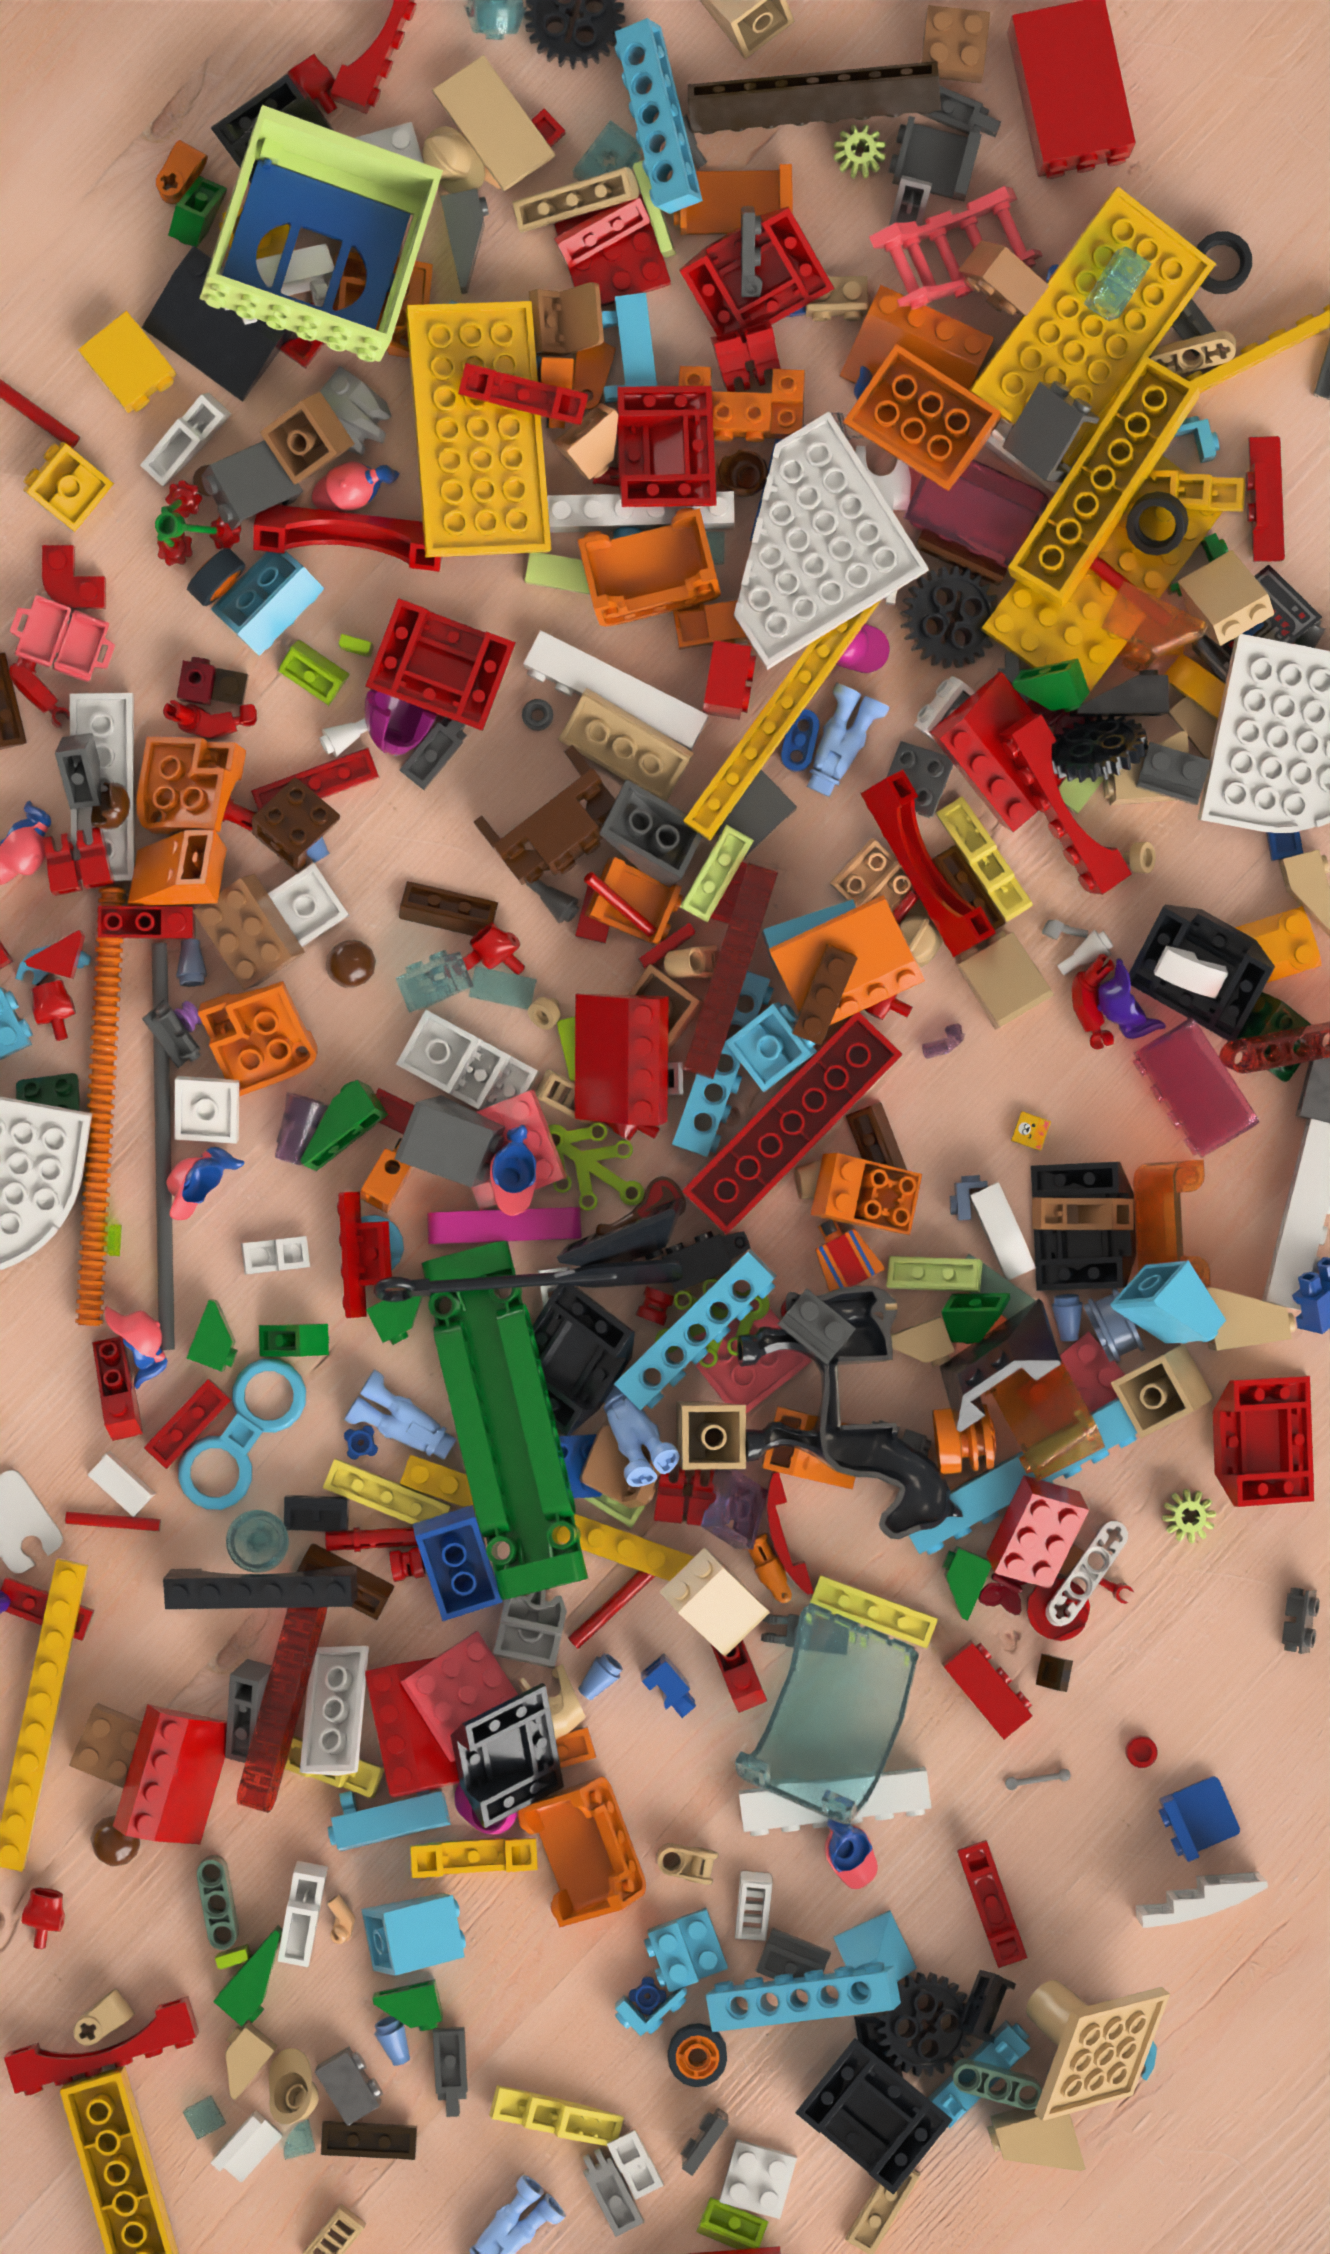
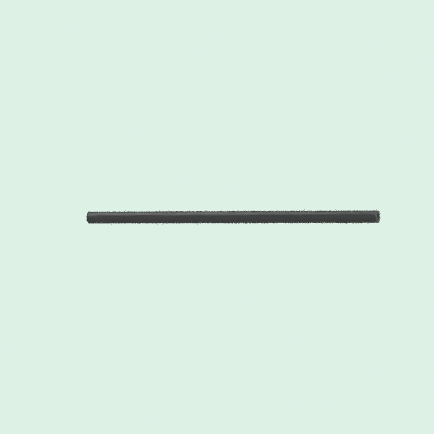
(163, 1158)

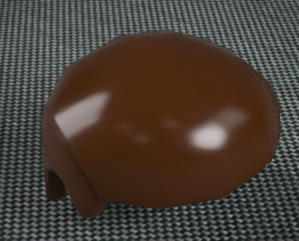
(743, 473)
(113, 807)
(350, 963)
(111, 1845)

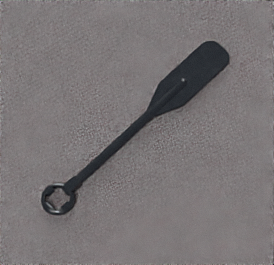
(586, 1276)

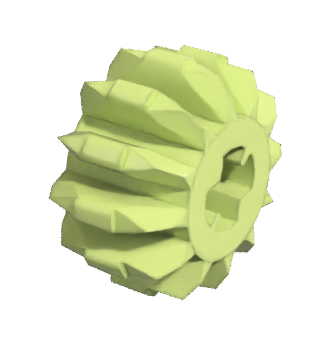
(867, 160)
(1185, 1526)

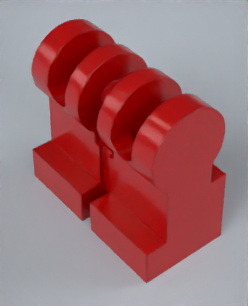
(733, 353)
(66, 873)
(672, 1503)

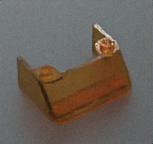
(1151, 627)

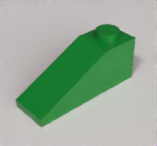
(345, 1120)
(248, 1987)

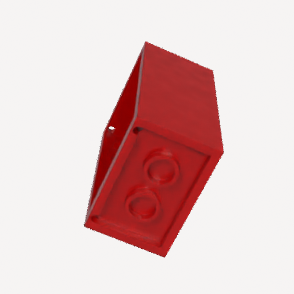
(1071, 87)

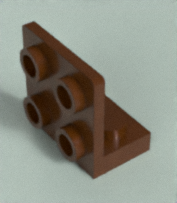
(293, 823)

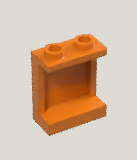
(643, 893)

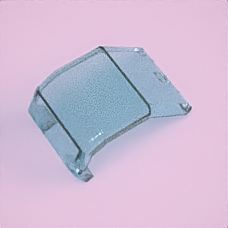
(833, 1716)

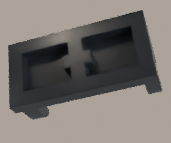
(316, 1513)
(984, 2005)

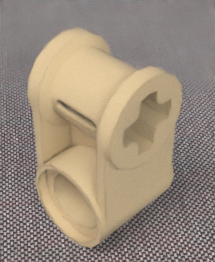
(691, 962)
(689, 1863)
(106, 2015)

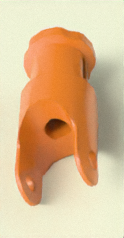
(770, 1569)

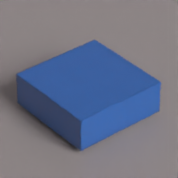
(1284, 845)

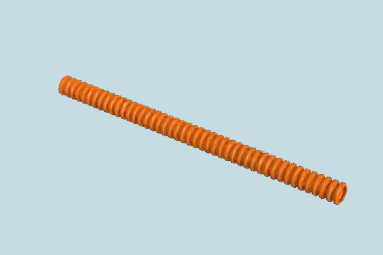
(100, 1107)

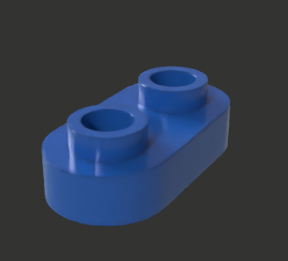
(800, 741)

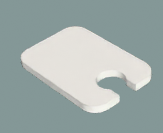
(22, 1517)

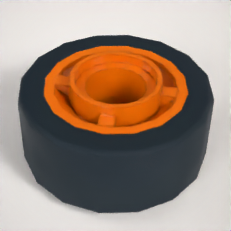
(216, 576)
(697, 2073)

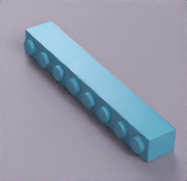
(995, 1488)

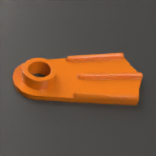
(592, 371)

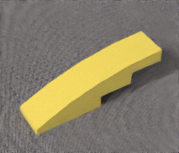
(984, 859)
(362, 1782)
(555, 2116)

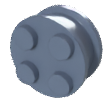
(1113, 1330)

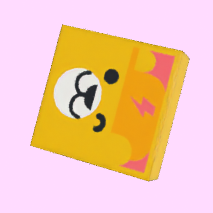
(1030, 1131)

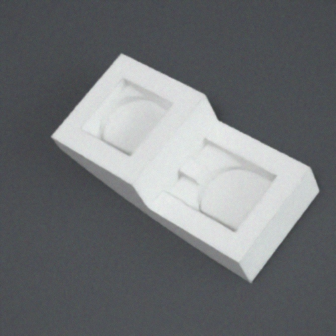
(1188, 972)
(275, 1255)
(635, 2164)

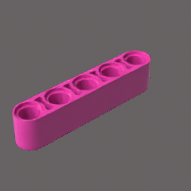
(498, 1226)

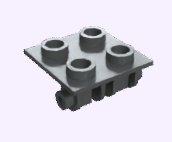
(926, 772)

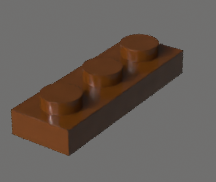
(824, 994)

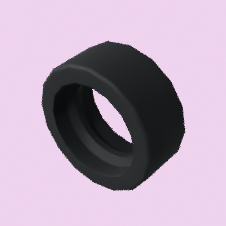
(1245, 256)
(1146, 544)

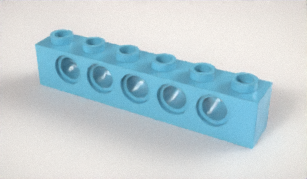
(683, 187)
(687, 1135)
(634, 1382)
(727, 2014)

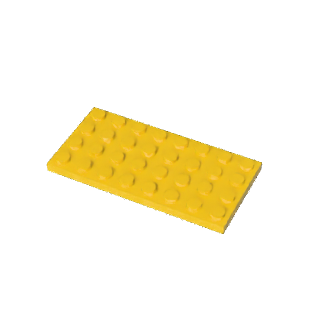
(1076, 345)
(476, 458)
(1050, 634)

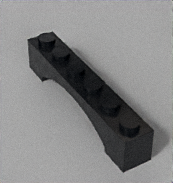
(212, 1590)

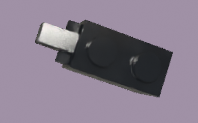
(706, 1257)

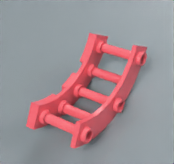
(910, 236)

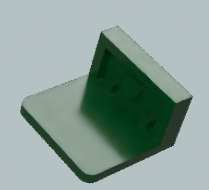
(1273, 1016)
(51, 1090)

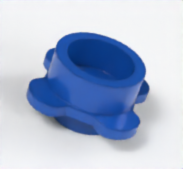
(355, 1450)
(647, 1986)

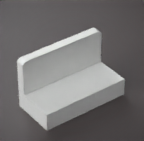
(121, 1483)
(247, 2147)

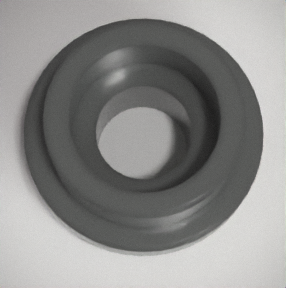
(537, 704)

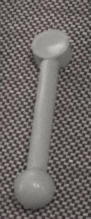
(1012, 1783)

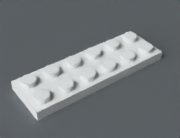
(112, 724)

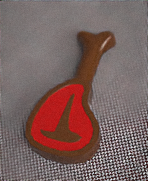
(658, 1192)

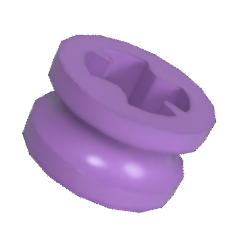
(188, 1016)

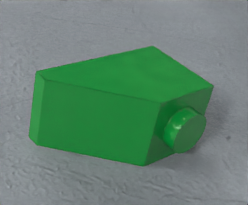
(196, 211)
(1054, 685)
(972, 1315)
(394, 1318)
(213, 1339)
(293, 1340)
(965, 1577)
(412, 2004)

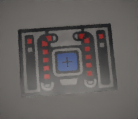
(1290, 620)

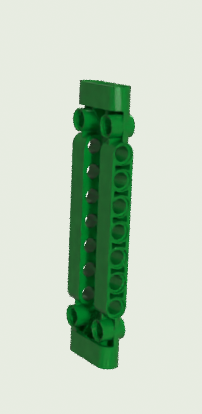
(505, 1425)

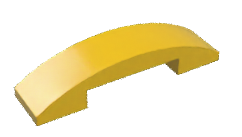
(1197, 684)
(473, 1856)

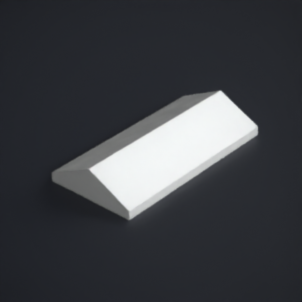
(334, 1711)

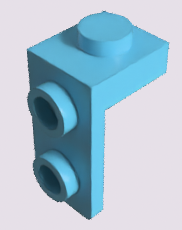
(1206, 442)
(629, 2015)

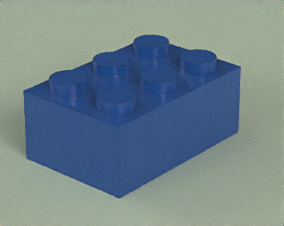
(457, 1563)

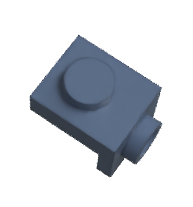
(961, 1201)

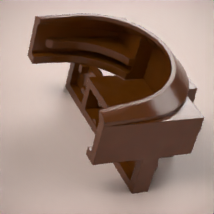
(558, 830)

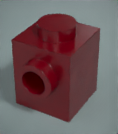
(196, 681)

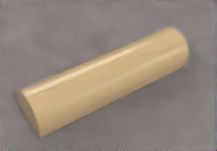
(575, 199)

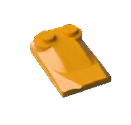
(1286, 941)

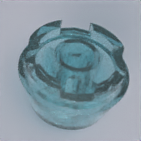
(495, 17)
(257, 1541)

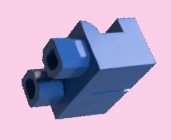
(1314, 1299)
(671, 1682)

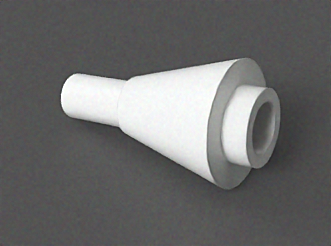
(339, 737)
(1087, 952)

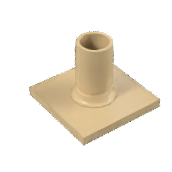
(1097, 2044)

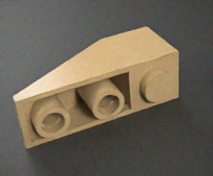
(1308, 885)

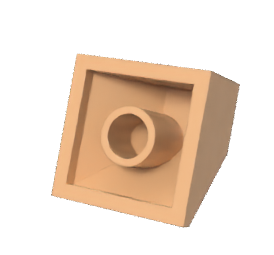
(592, 443)

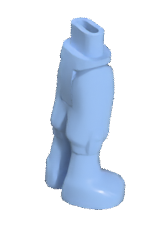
(841, 745)
(406, 1422)
(632, 1430)
(506, 2232)

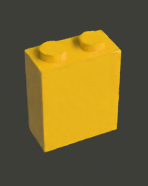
(128, 362)

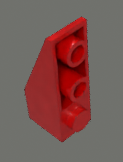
(146, 922)
(117, 1389)
(741, 1677)

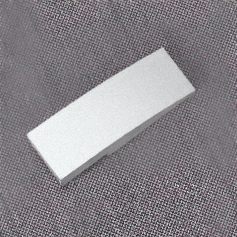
(185, 438)
(1002, 1231)
(302, 1913)

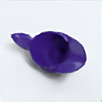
(1122, 1008)

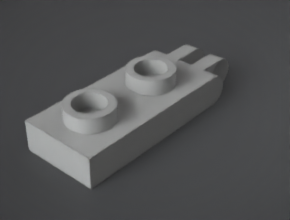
(612, 2193)

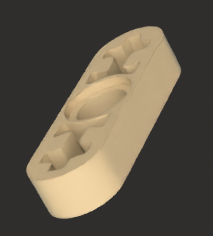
(1198, 343)

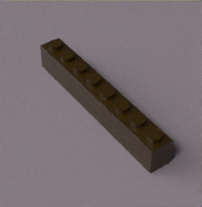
(814, 97)

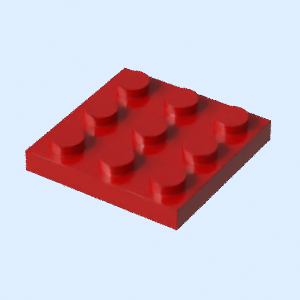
(625, 266)

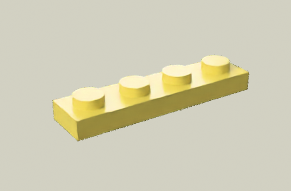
(382, 1493)
(874, 1611)

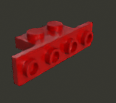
(1266, 496)
(364, 1253)

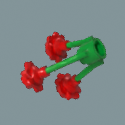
(170, 525)

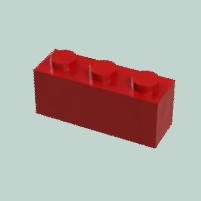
(988, 1688)

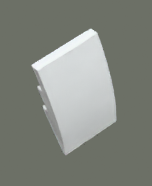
(464, 1064)
(1211, 1896)

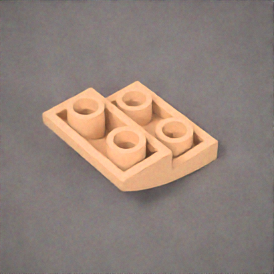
(871, 875)

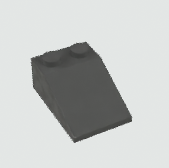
(650, 834)

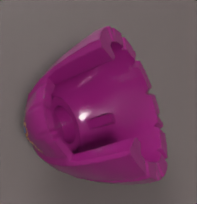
(395, 723)

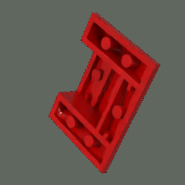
(788, 272)
(666, 446)
(440, 664)
(1264, 1441)

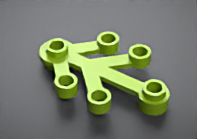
(587, 1162)
(696, 1329)

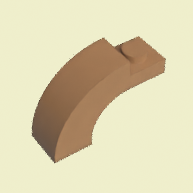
(1082, 1213)

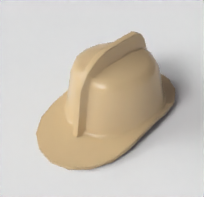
(451, 152)
(921, 934)
(291, 2087)

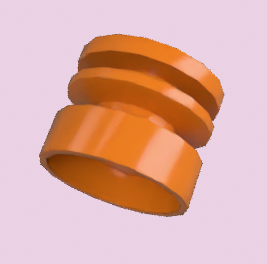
(972, 1442)

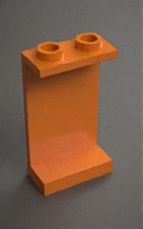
(728, 192)

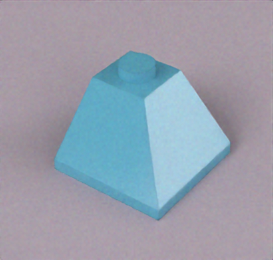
(875, 1942)

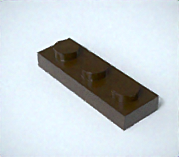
(369, 2140)

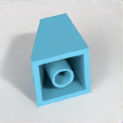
(1170, 1304)
(413, 1933)

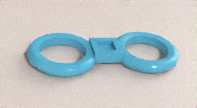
(241, 1434)

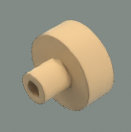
(1141, 857)
(544, 1012)

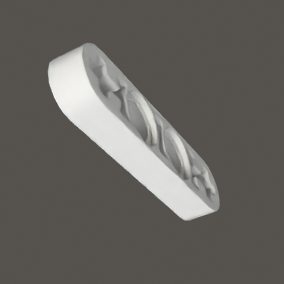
(1088, 1574)

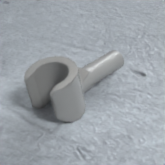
(1054, 928)

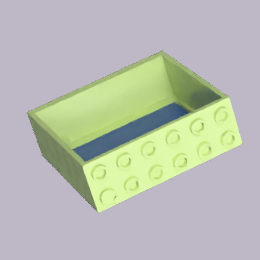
(339, 191)

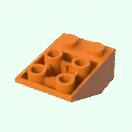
(179, 870)
(866, 1193)
(797, 1462)

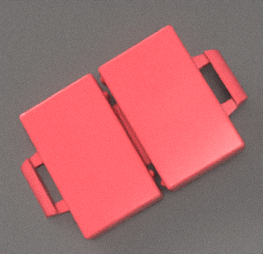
(75, 642)

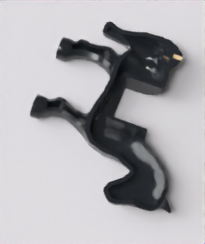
(856, 1448)

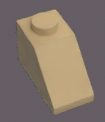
(925, 1342)
(246, 2056)

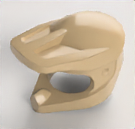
(565, 1707)

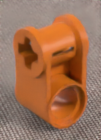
(182, 167)

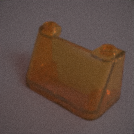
(1159, 1212)
(1047, 1420)

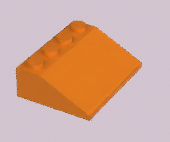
(924, 332)
(923, 417)
(869, 932)

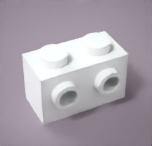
(949, 696)

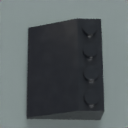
(211, 337)

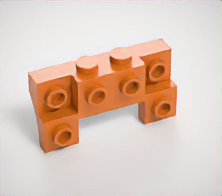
(754, 414)
(705, 623)

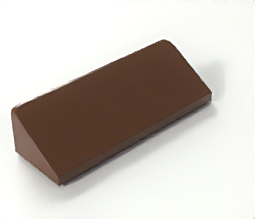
(958, 555)
(11, 725)
(963, 880)
(446, 909)
(875, 1136)
(372, 1590)

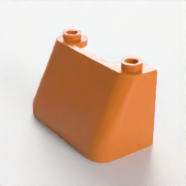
(650, 570)
(586, 1851)

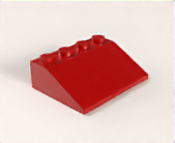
(975, 748)
(621, 1058)
(407, 1745)
(172, 1777)

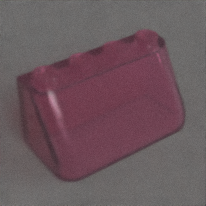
(981, 511)
(1195, 1088)

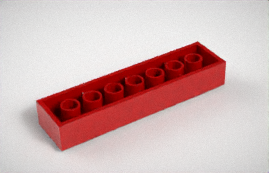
(792, 1122)

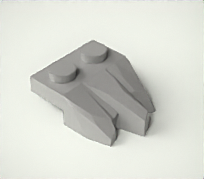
(356, 408)
(531, 1629)

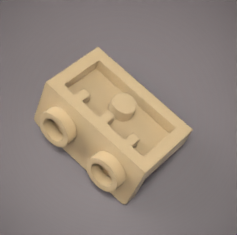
(846, 300)

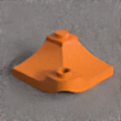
(417, 293)
(186, 783)
(257, 1036)

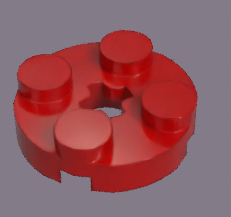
(1036, 1612)

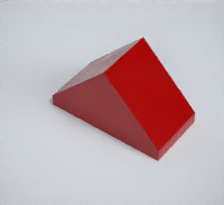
(60, 957)

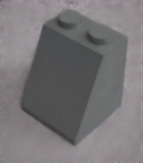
(450, 1141)

